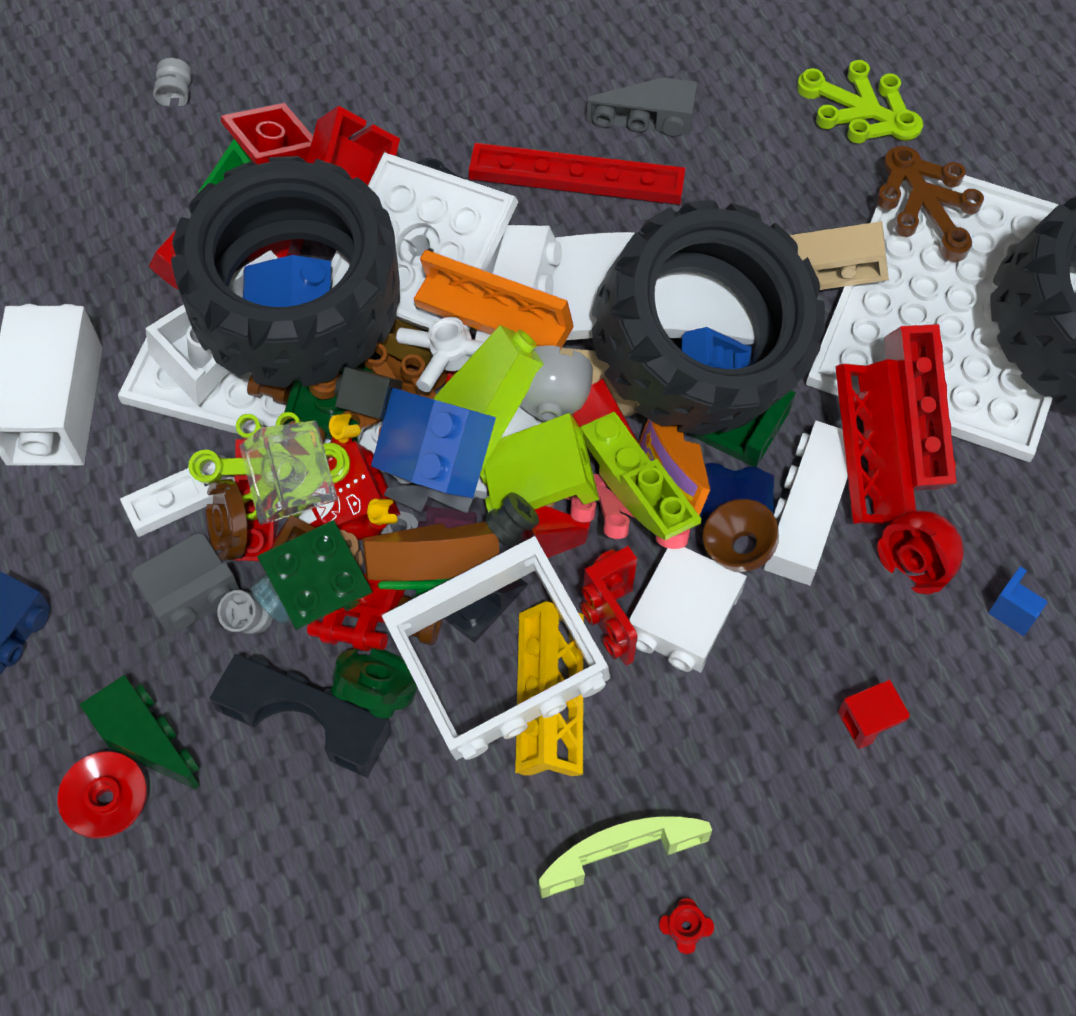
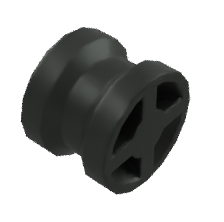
(512, 519)

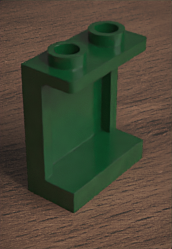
(752, 440)

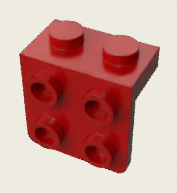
(604, 583)

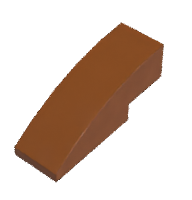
(428, 552)

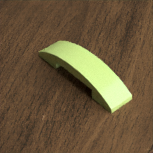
(675, 833)

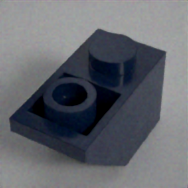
(21, 613)

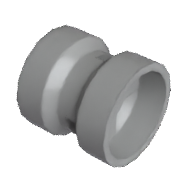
(172, 77)
(236, 615)

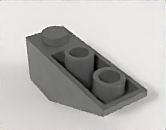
(652, 105)

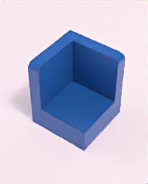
(1018, 605)

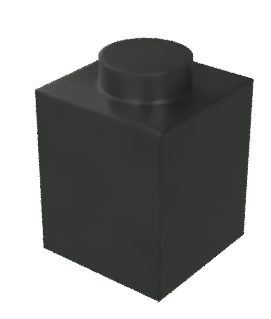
(364, 392)

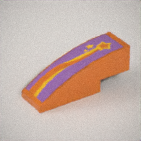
(680, 459)

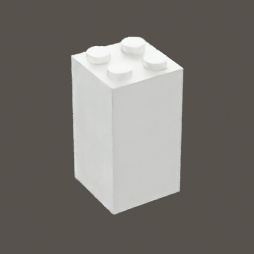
(47, 384)

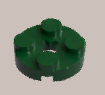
(374, 681)

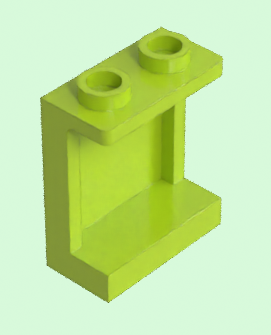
(541, 465)

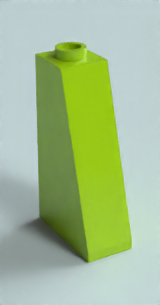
(495, 379)

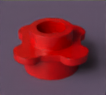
(686, 939)

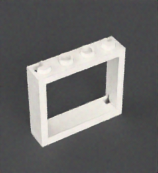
(464, 591)

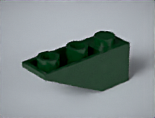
(129, 728)

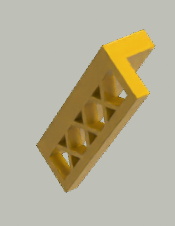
(538, 655)

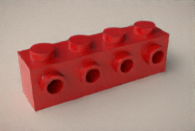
(924, 403)

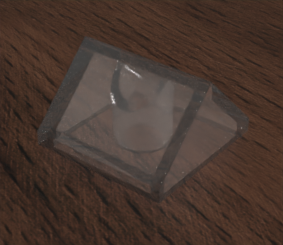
(287, 470)

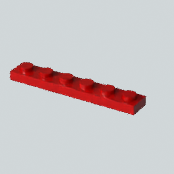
(577, 173)

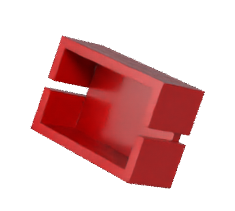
(357, 156)

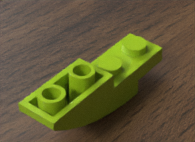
(636, 480)

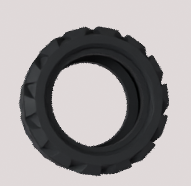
(272, 205)
(755, 264)
(1039, 306)

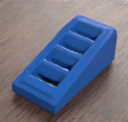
(715, 349)

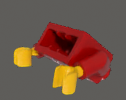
(360, 495)

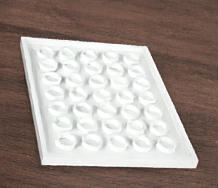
(984, 389)

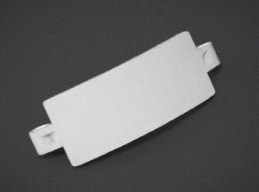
(681, 298)

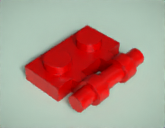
(368, 614)

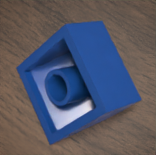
(286, 281)

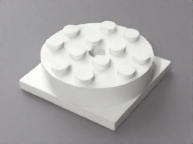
(434, 214)

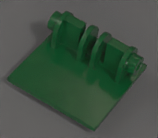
(315, 575)

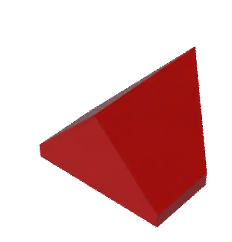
(557, 531)

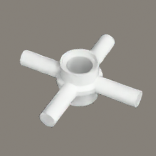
(448, 343)

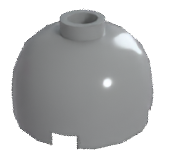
(559, 385)

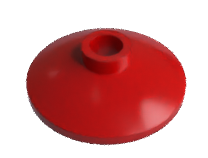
(91, 778)

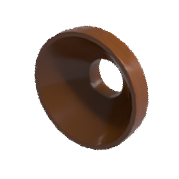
(736, 520)

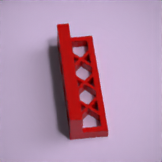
(882, 443)

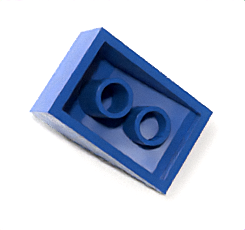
(433, 443)

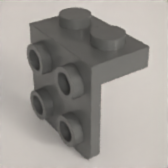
(184, 583)

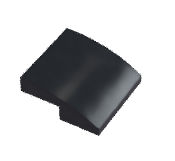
(422, 497)

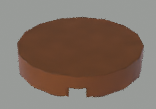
(226, 520)

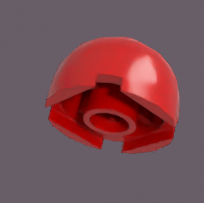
(922, 543)

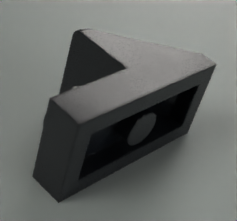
(481, 614)

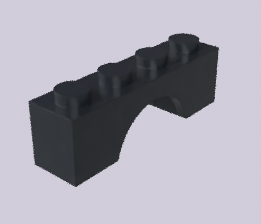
(254, 691)

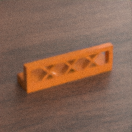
(491, 300)

